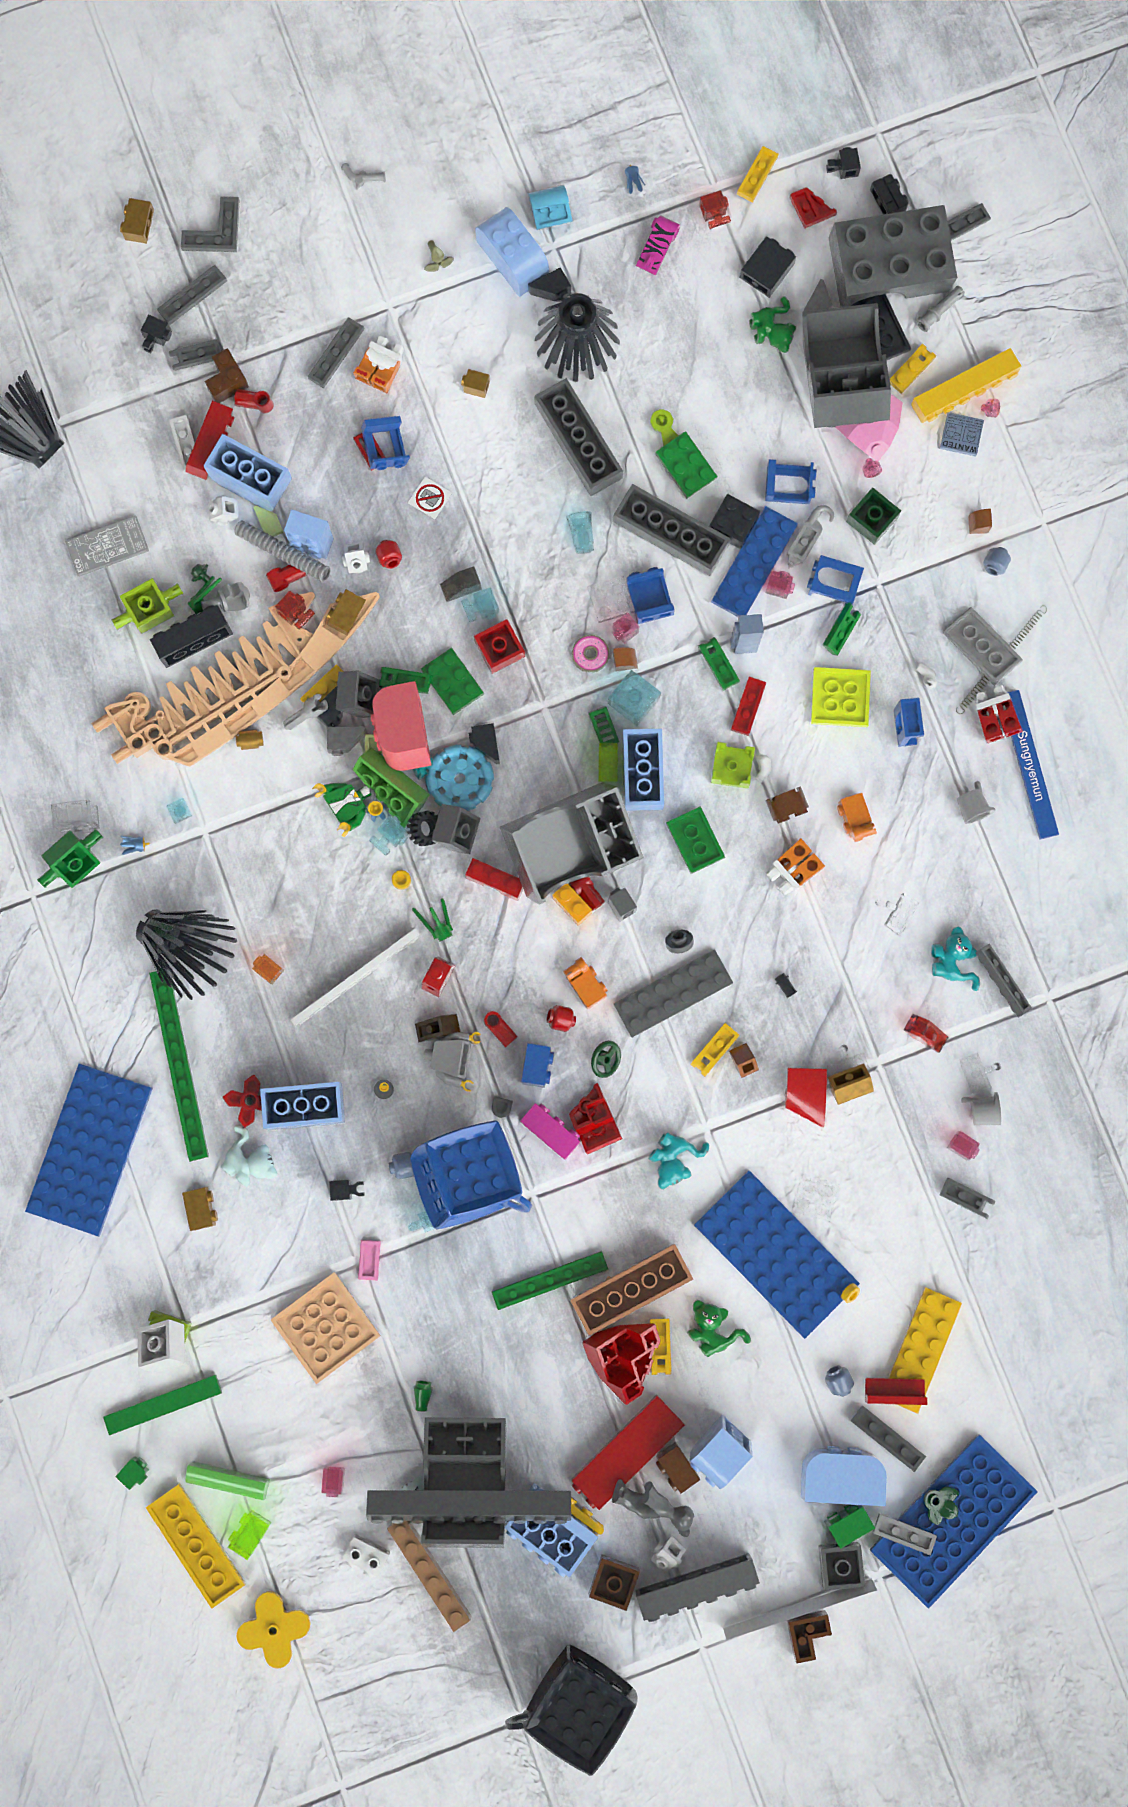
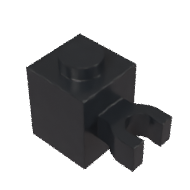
(847, 163)
(155, 332)
(343, 1190)

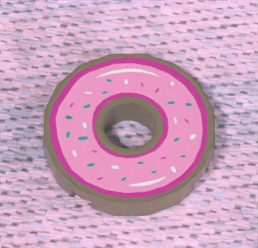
(594, 643)

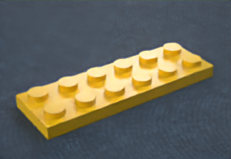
(925, 1339)
(195, 1546)

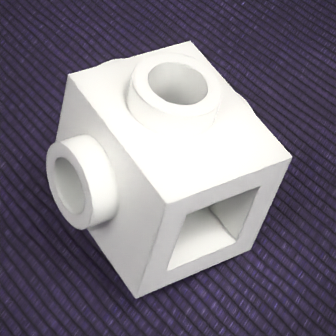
(223, 510)
(355, 558)
(668, 1554)

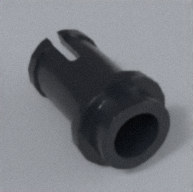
(786, 986)

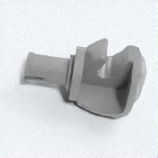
(230, 598)

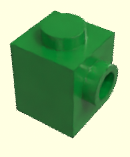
(133, 1473)

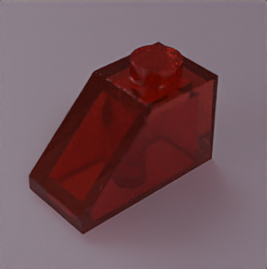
(926, 1033)

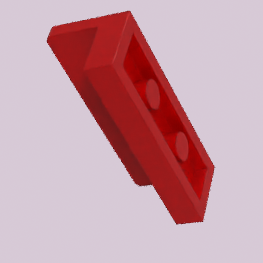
(895, 1391)

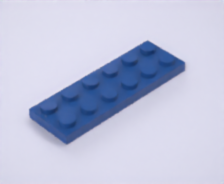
(754, 562)

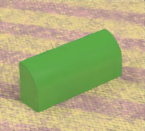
(227, 1480)

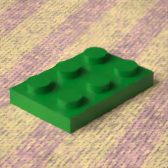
(686, 465)
(452, 681)
(695, 840)

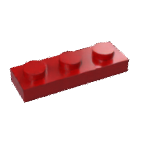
(748, 706)

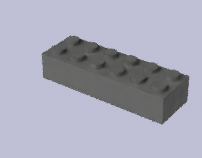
(578, 437)
(671, 530)
(696, 1587)

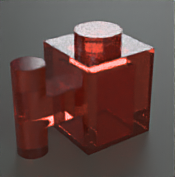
(714, 207)
(292, 608)

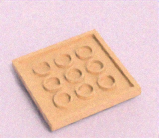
(325, 1327)

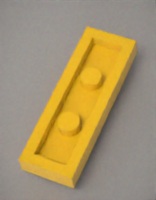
(757, 174)

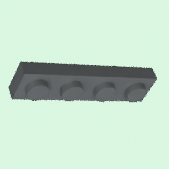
(192, 294)
(336, 352)
(1003, 980)
(888, 1438)

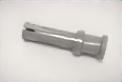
(934, 313)

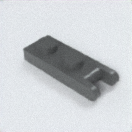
(195, 354)
(965, 1197)

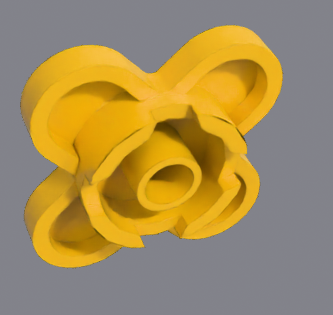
(269, 1614)

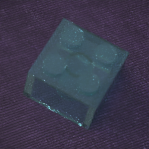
(634, 697)

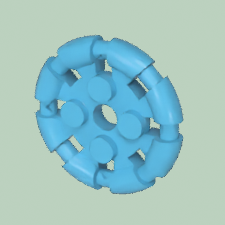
(464, 767)

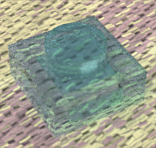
(179, 810)

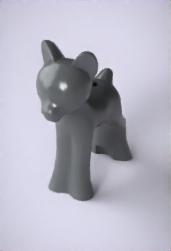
(653, 1506)

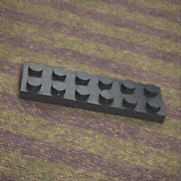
(673, 993)

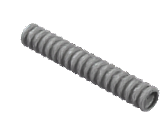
(282, 550)

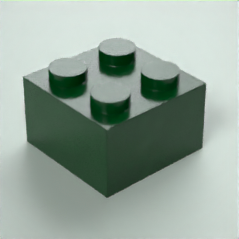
(873, 516)

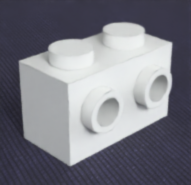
(366, 1556)

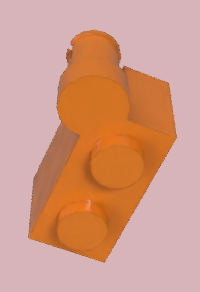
(856, 817)
(585, 984)

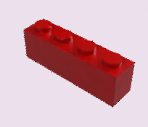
(213, 427)

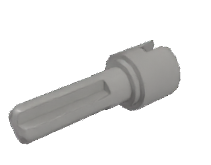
(311, 708)

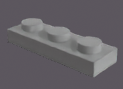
(904, 1534)

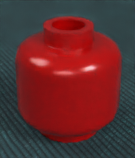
(388, 554)
(561, 1018)

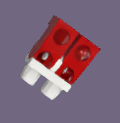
(997, 708)

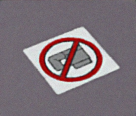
(430, 498)

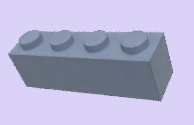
(747, 634)

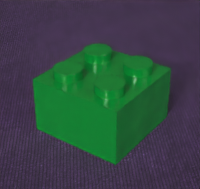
(848, 1524)

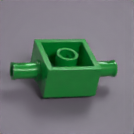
(70, 859)

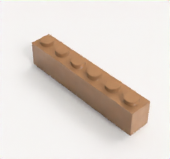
(430, 1574)

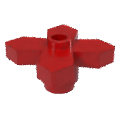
(237, 1099)

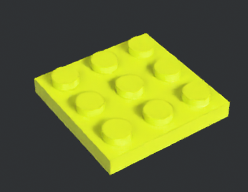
(840, 697)

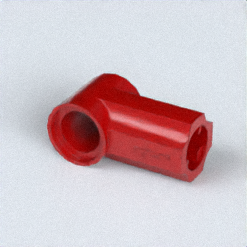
(252, 400)
(281, 577)
(585, 889)
(501, 1030)

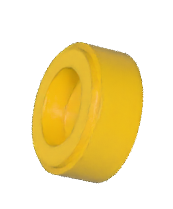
(401, 879)
(850, 1293)

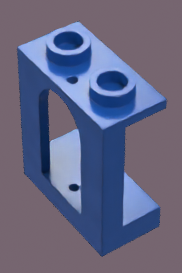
(385, 424)
(805, 472)
(819, 588)
(909, 718)

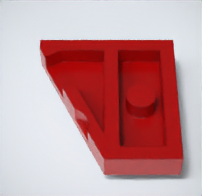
(810, 207)

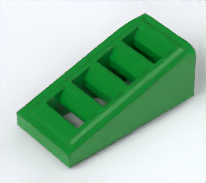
(592, 714)

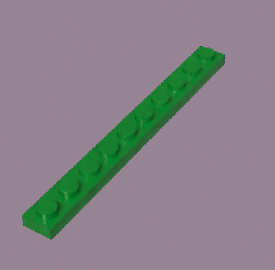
(179, 1069)

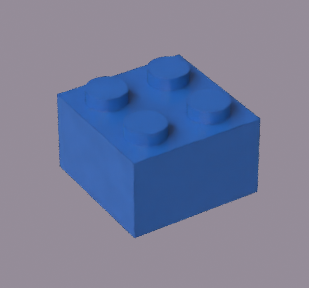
(536, 1065)

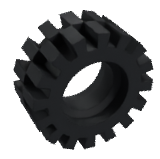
(415, 827)

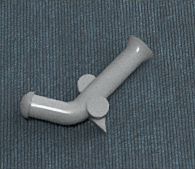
(362, 176)

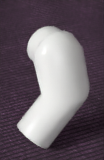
(929, 676)
(765, 766)

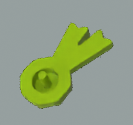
(662, 422)

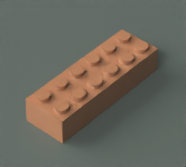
(631, 1289)

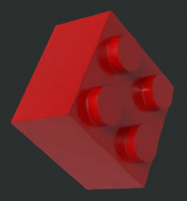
(499, 646)

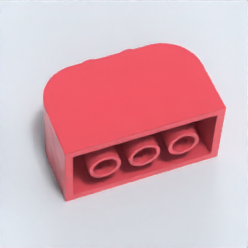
(400, 727)

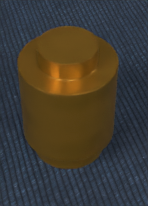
(249, 739)

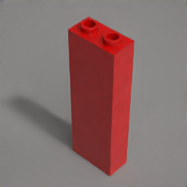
(627, 1452)

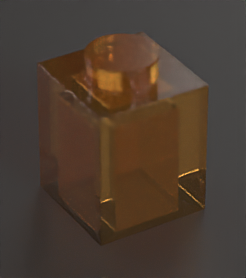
(267, 968)

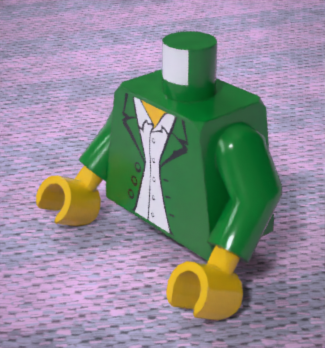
(345, 803)

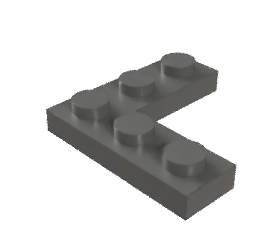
(216, 241)

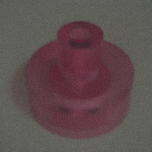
(991, 408)
(871, 468)

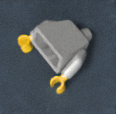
(451, 1058)

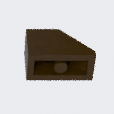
(437, 1027)

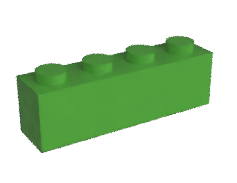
(391, 786)

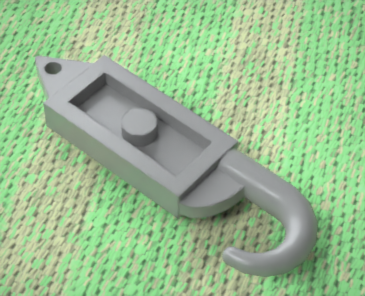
(807, 536)

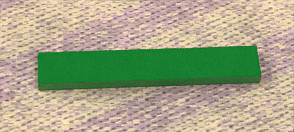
(549, 1280)
(162, 1405)

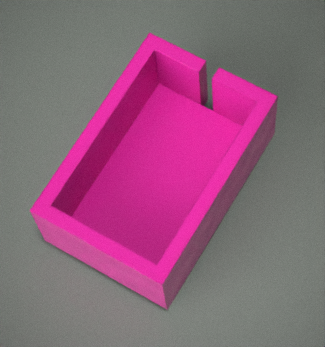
(551, 1130)

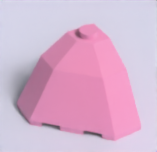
(877, 436)

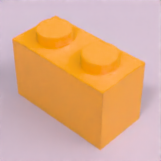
(572, 904)

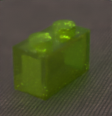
(608, 762)
(249, 1534)

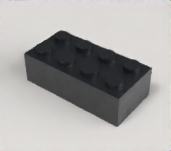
(191, 636)

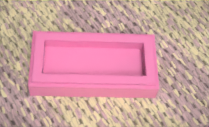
(369, 1260)

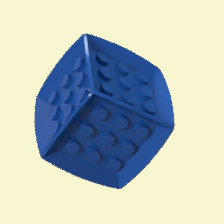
(467, 1175)

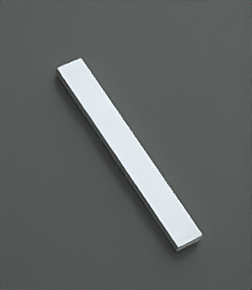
(356, 977)

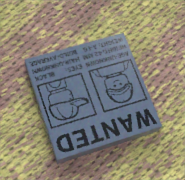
(961, 434)

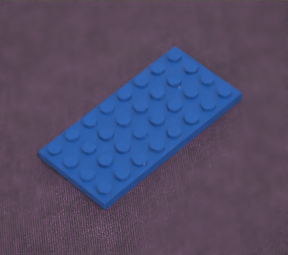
(89, 1150)
(776, 1254)
(986, 1503)

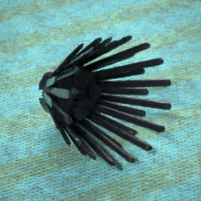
(576, 333)
(32, 435)
(164, 936)

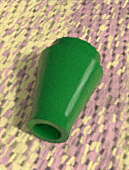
(422, 1395)

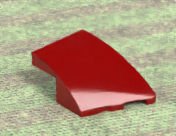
(807, 1093)
(594, 1121)

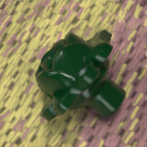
(199, 572)

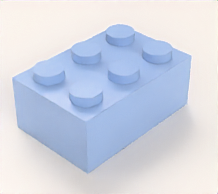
(309, 534)

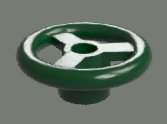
(603, 1058)

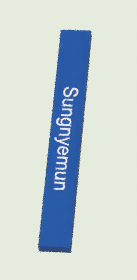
(1032, 774)

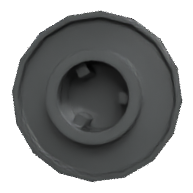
(679, 941)

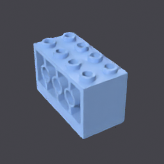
(549, 1547)

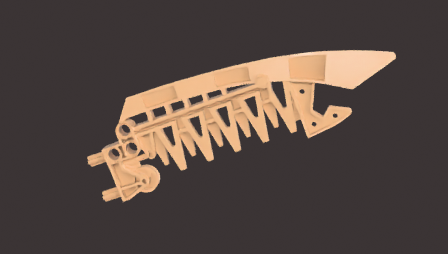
(278, 682)

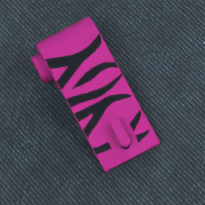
(657, 245)

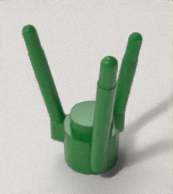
(195, 601)
(441, 930)

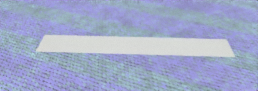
(797, 1610)

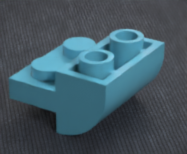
(550, 207)

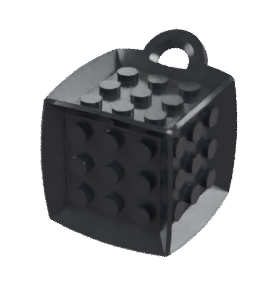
(578, 1710)

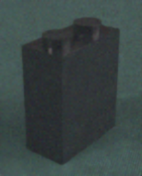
(768, 266)

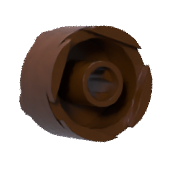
(787, 804)

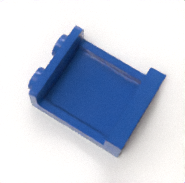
(649, 595)

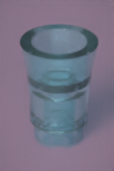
(581, 531)

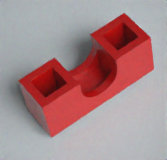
(495, 878)

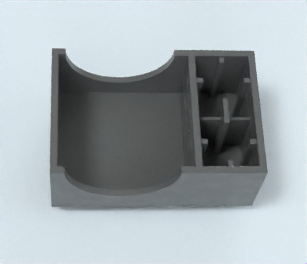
(893, 254)
(845, 366)
(571, 840)
(464, 1457)

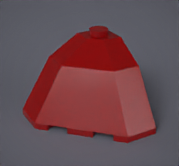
(623, 1357)

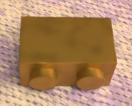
(137, 220)
(346, 611)
(851, 1084)
(199, 1208)

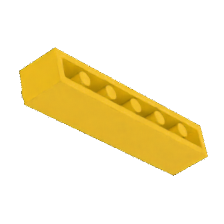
(966, 385)

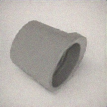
(974, 805)
(985, 1110)

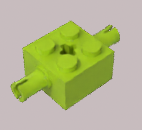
(144, 617)

